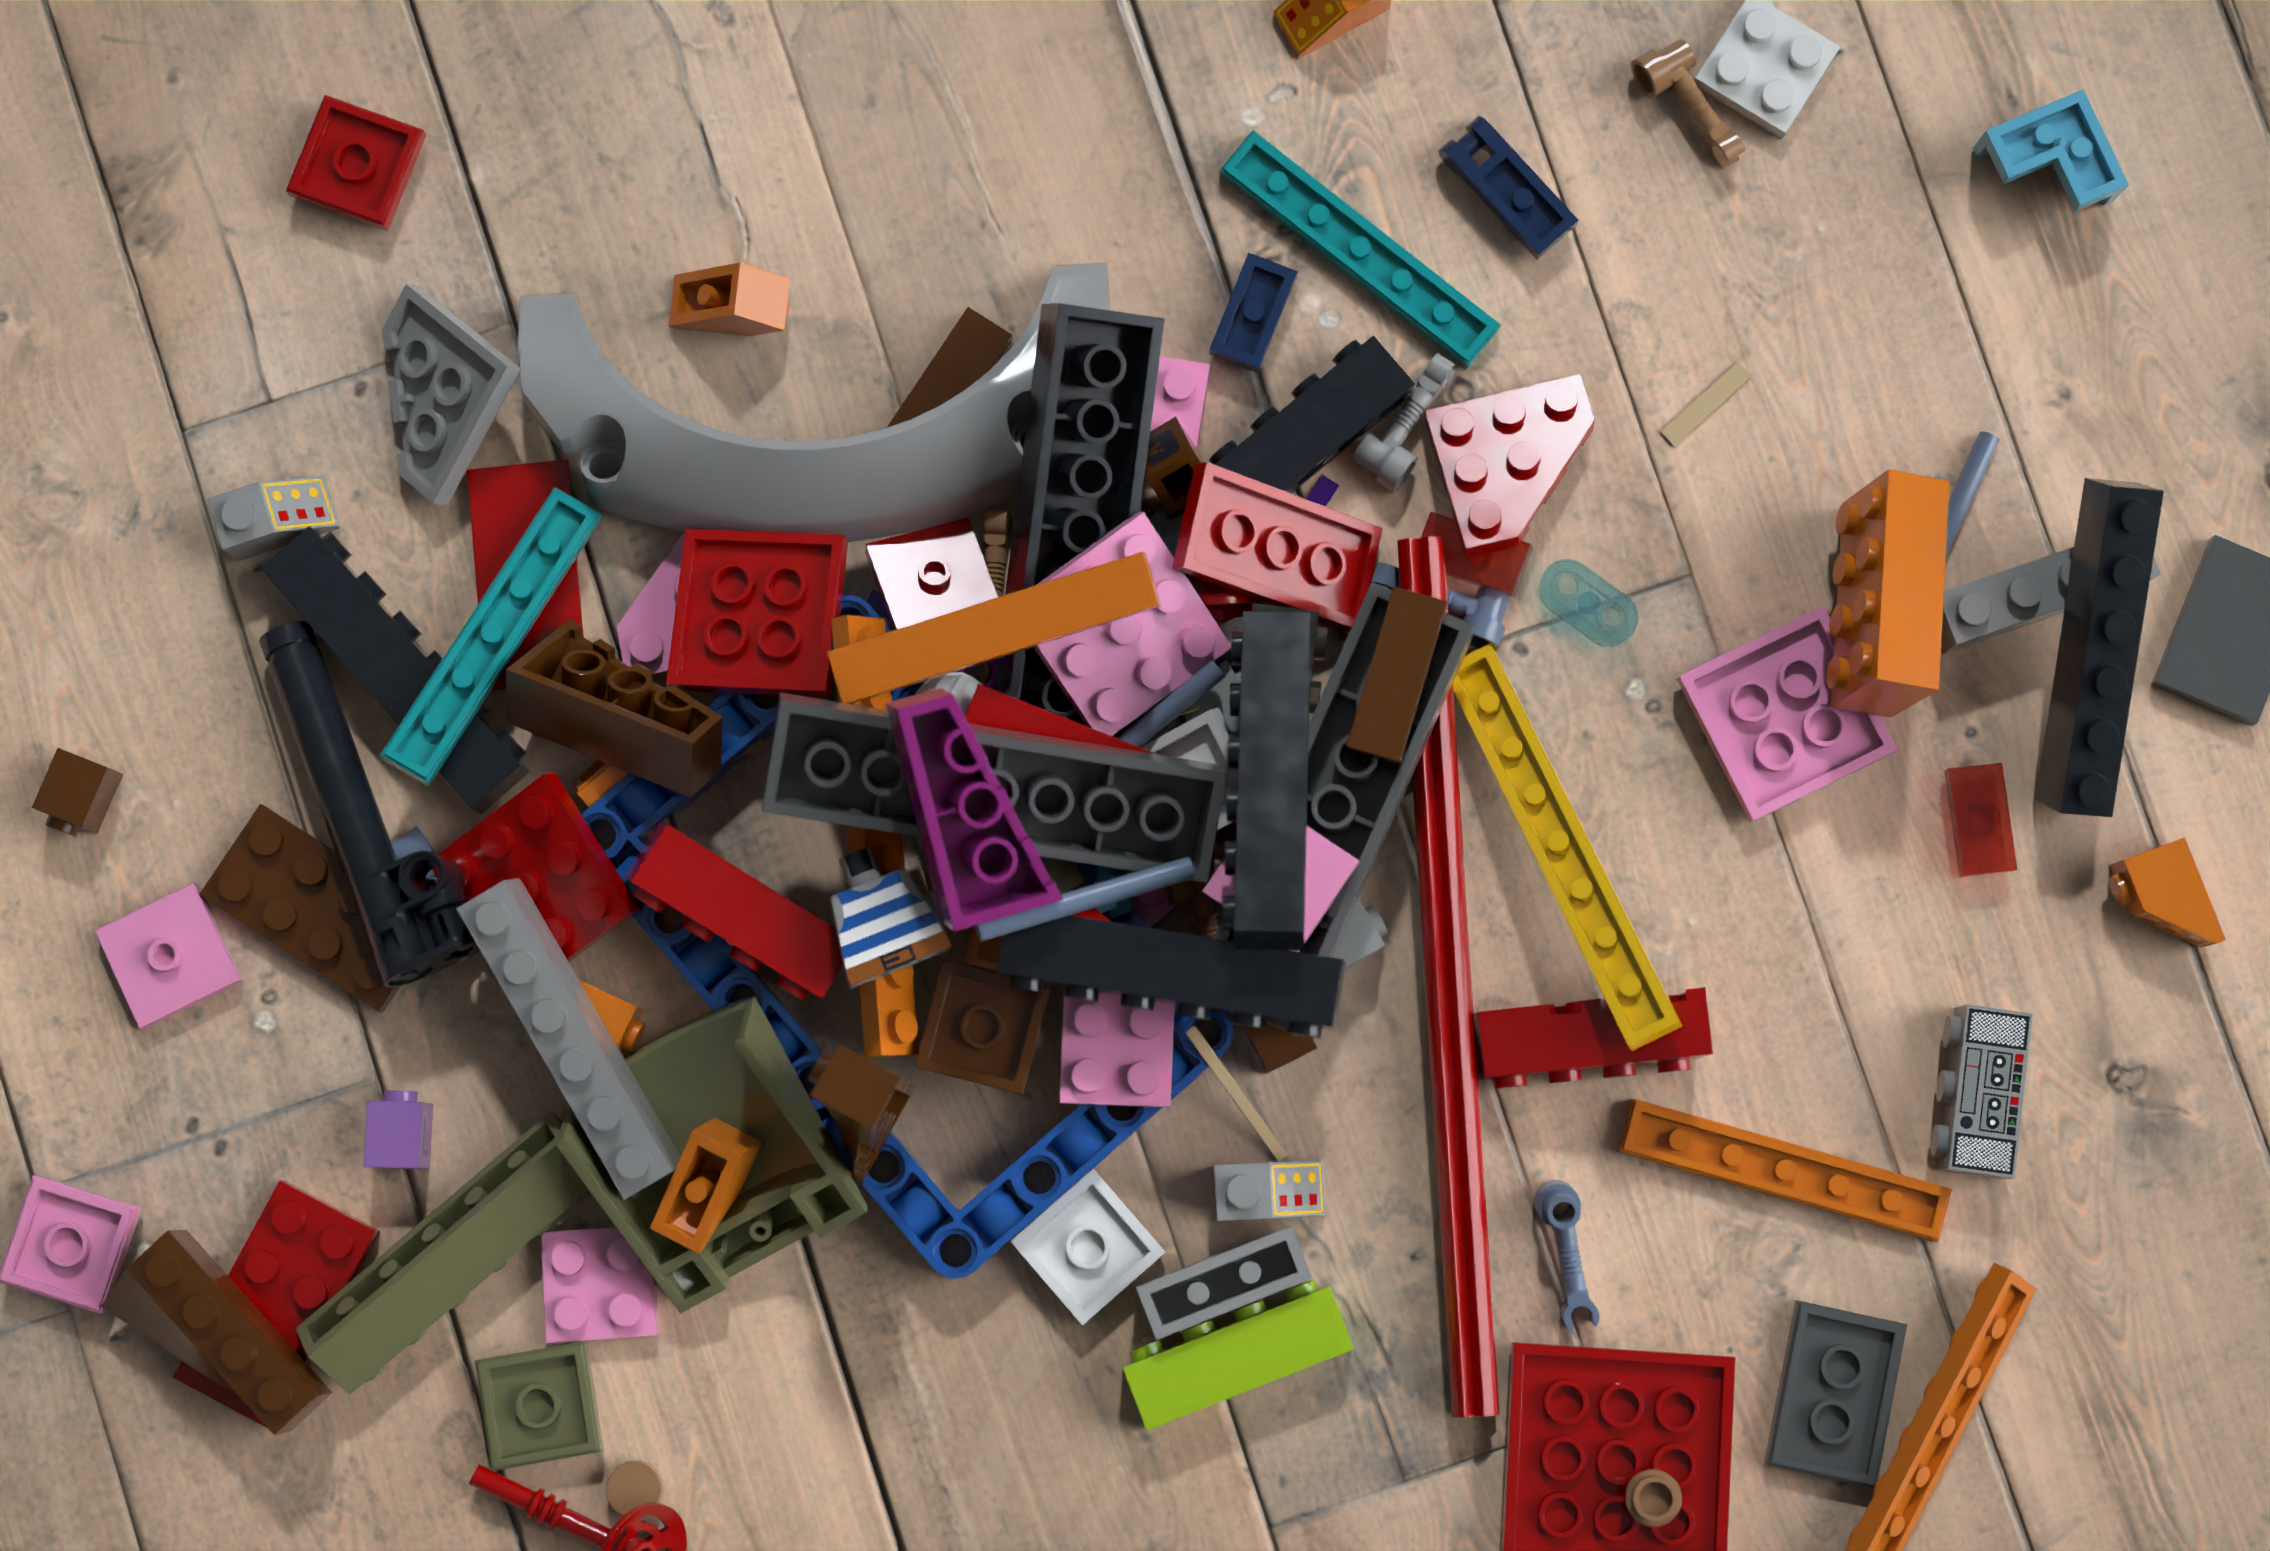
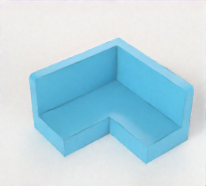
(2059, 135)

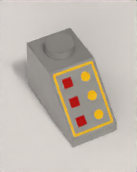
(271, 514)
(1269, 1190)

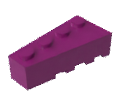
(966, 823)

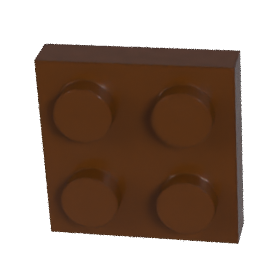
(981, 1028)

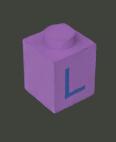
(398, 1132)

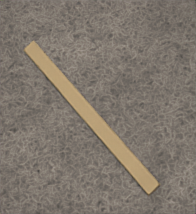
(1235, 1093)

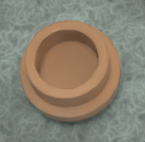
(1653, 1497)

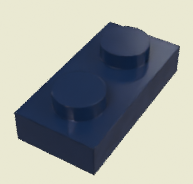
(1253, 312)

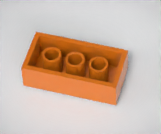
(1889, 594)

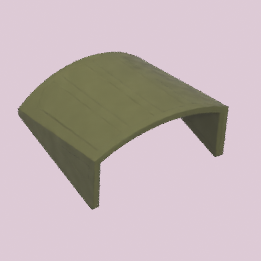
(739, 1073)

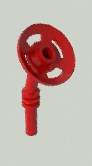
(558, 1516)

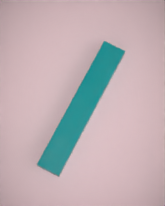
(1359, 249)
(491, 637)

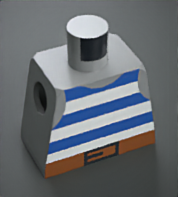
(882, 921)

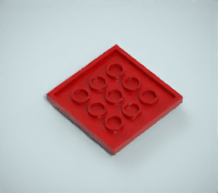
(1597, 1419)

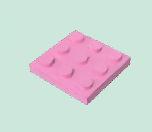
(1140, 659)
(1774, 720)

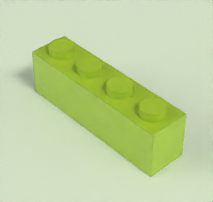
(1237, 1356)

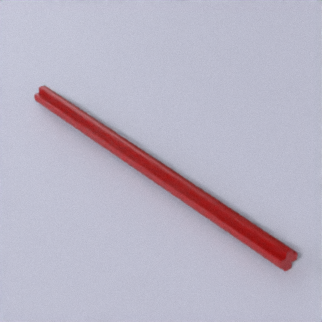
(1452, 1035)

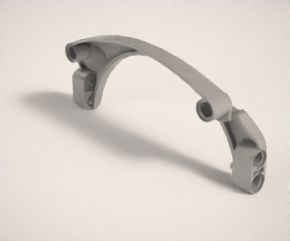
(854, 486)

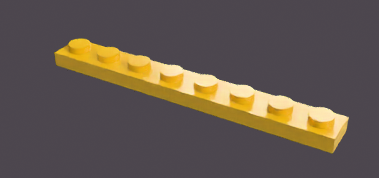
(1563, 850)

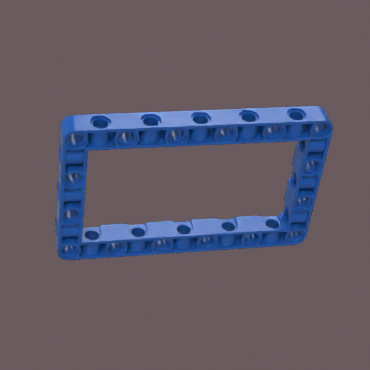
(912, 1197)

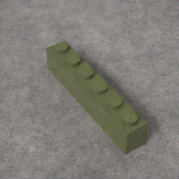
(443, 1258)

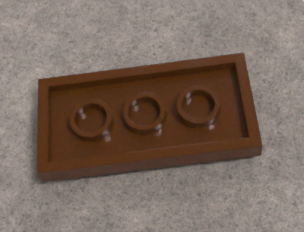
(299, 900)

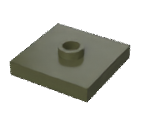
(539, 1405)

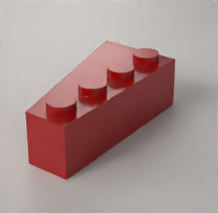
(738, 909)
(1583, 1038)

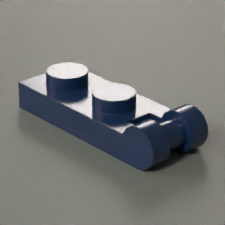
(1509, 188)

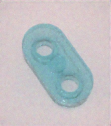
(1585, 606)

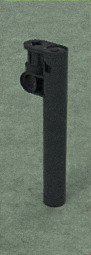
(405, 925)

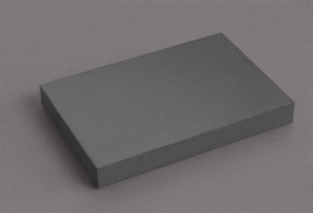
(2223, 634)
(1835, 1394)

